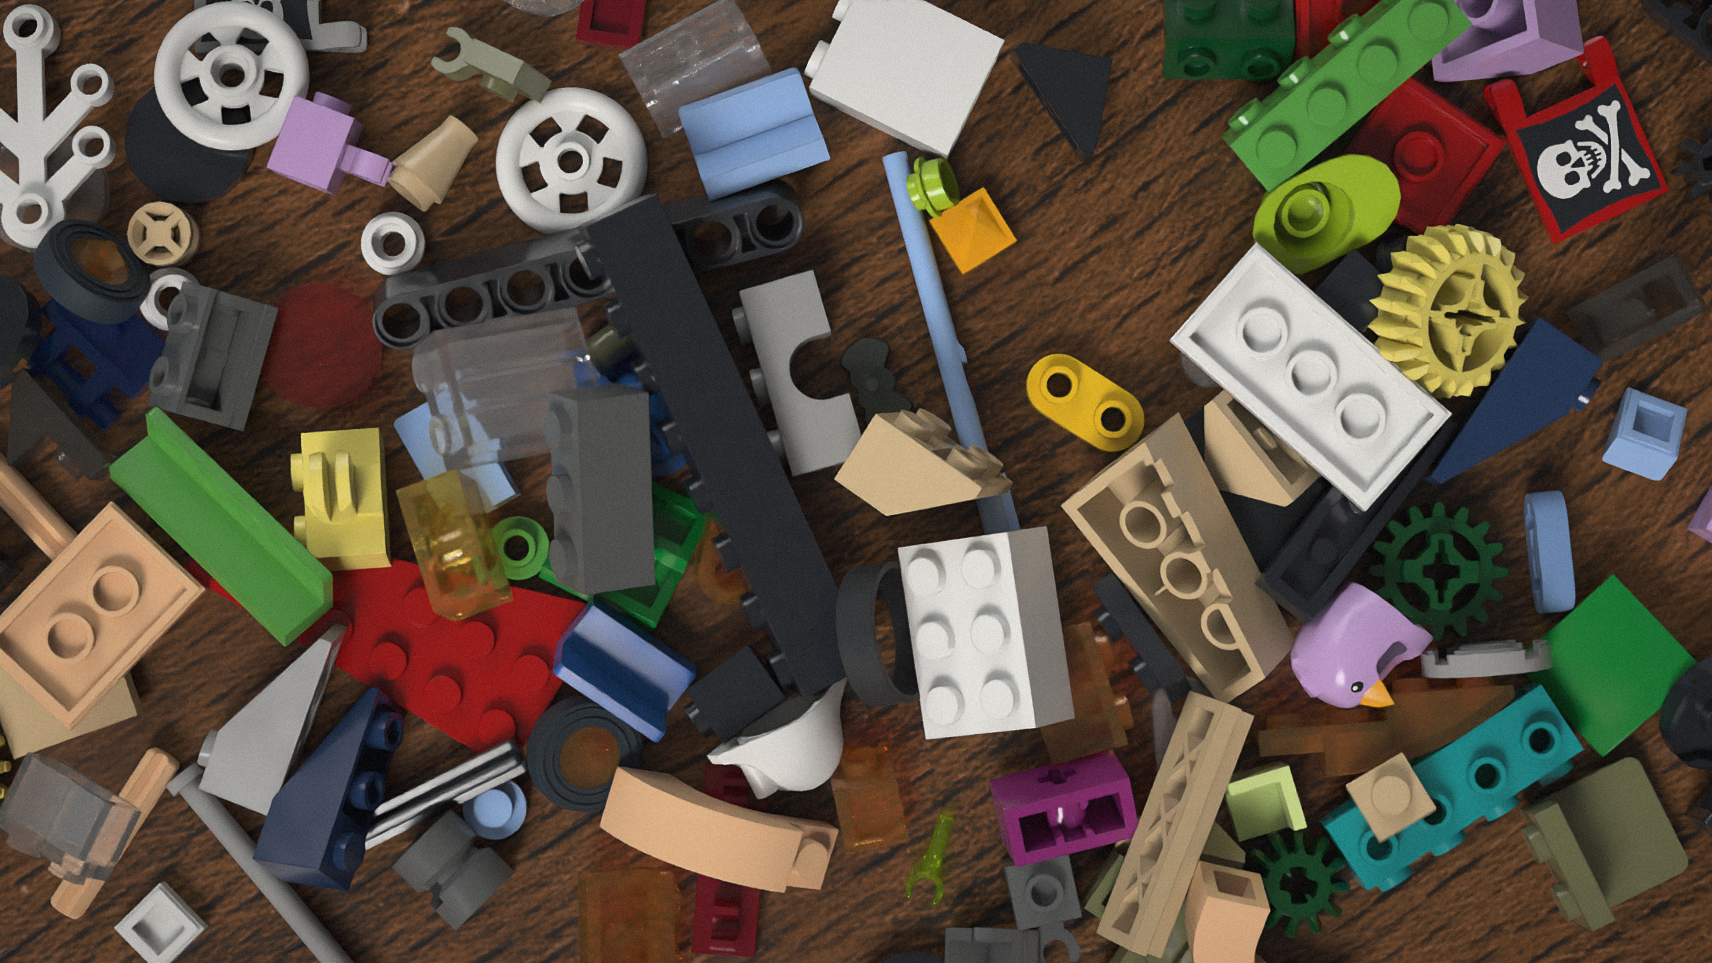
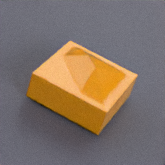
(973, 231)

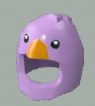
(1354, 647)

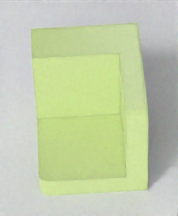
(1263, 801)

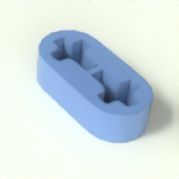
(1549, 552)

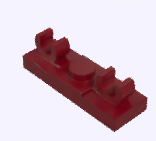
(727, 911)

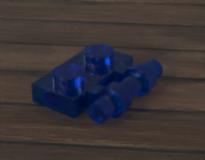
(120, 352)

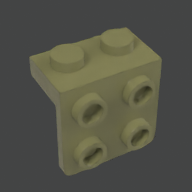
(1603, 841)

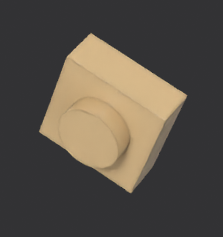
(1390, 797)

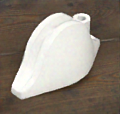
(789, 745)

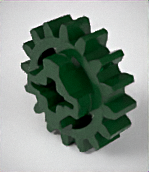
(1437, 539)

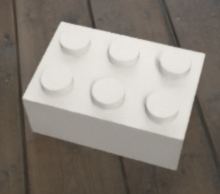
(986, 633)

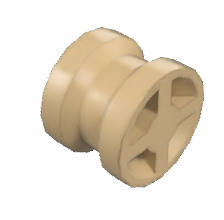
(154, 227)

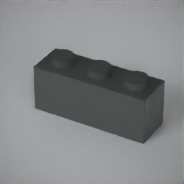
(600, 488)

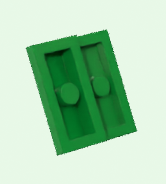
(676, 538)
(1610, 665)

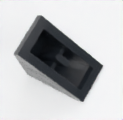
(1069, 89)

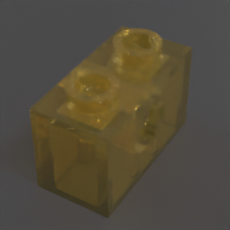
(454, 545)

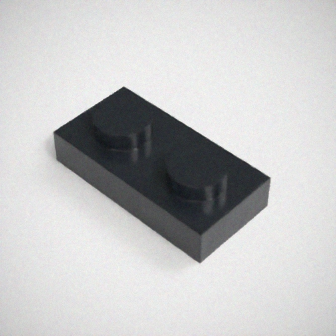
(1153, 661)

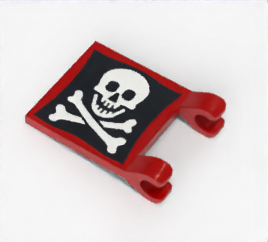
(1582, 154)

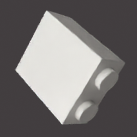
(904, 69)

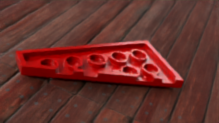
(467, 676)

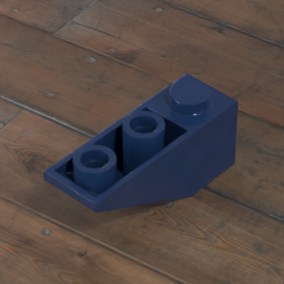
(326, 807)

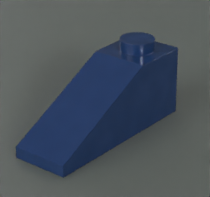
(1531, 391)

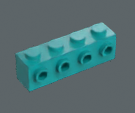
(1464, 781)

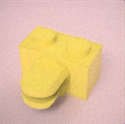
(343, 498)

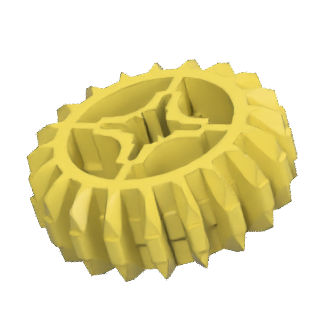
(1449, 309)

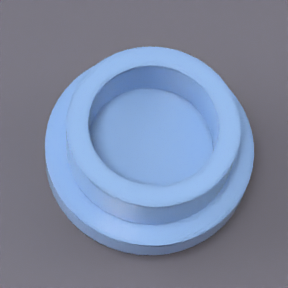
(497, 811)

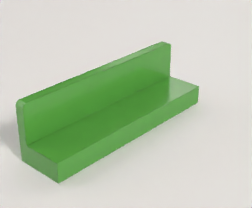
(224, 529)

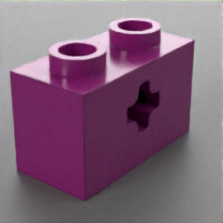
(1064, 808)

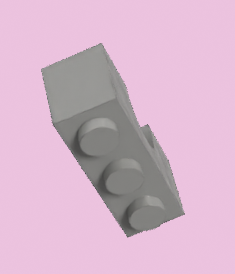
(779, 322)

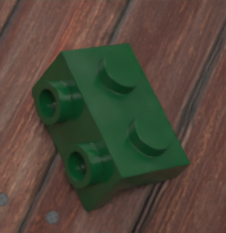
(1227, 39)

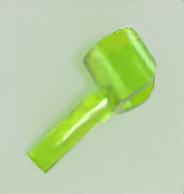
(933, 860)

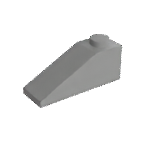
(266, 738)

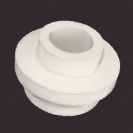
(379, 229)
(160, 280)

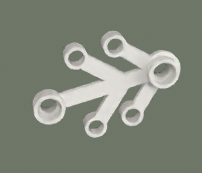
(38, 137)

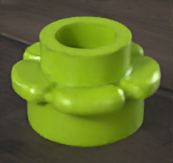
(933, 186)

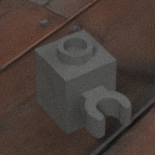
(1044, 898)

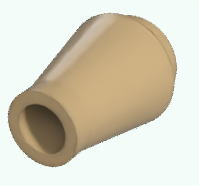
(432, 164)

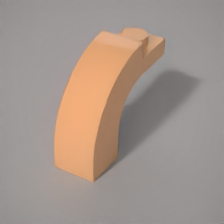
(714, 836)
(1225, 914)

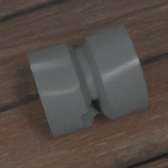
(453, 869)

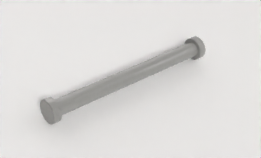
(242, 850)

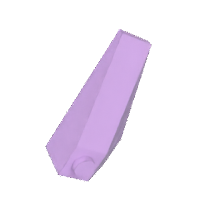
(1510, 39)

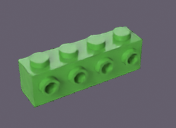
(1339, 85)

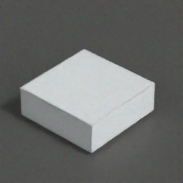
(161, 925)

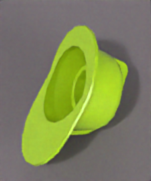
(1327, 211)

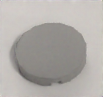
(1486, 659)

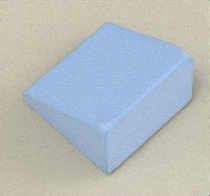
(1645, 435)

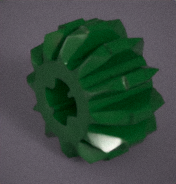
(1311, 866)

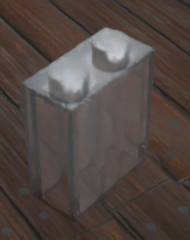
(494, 383)

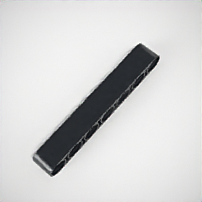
(561, 283)

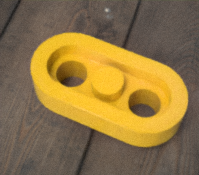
(1085, 403)

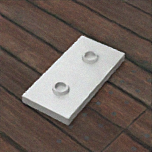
(1310, 377)

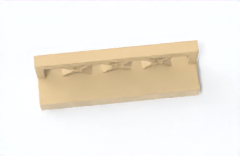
(1175, 825)

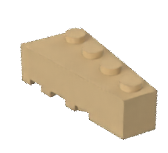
(1184, 559)

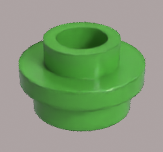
(538, 546)

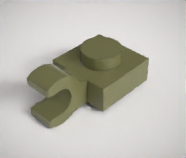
(501, 72)

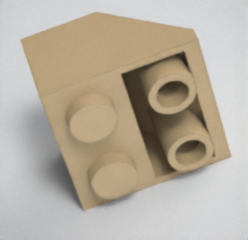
(913, 465)

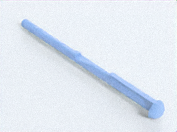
(996, 511)

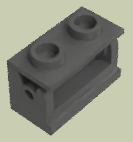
(211, 355)

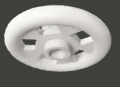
(226, 24)
(568, 108)

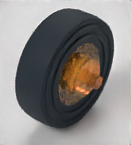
(91, 271)
(578, 751)

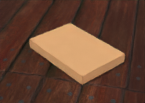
(93, 615)

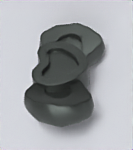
(867, 364)

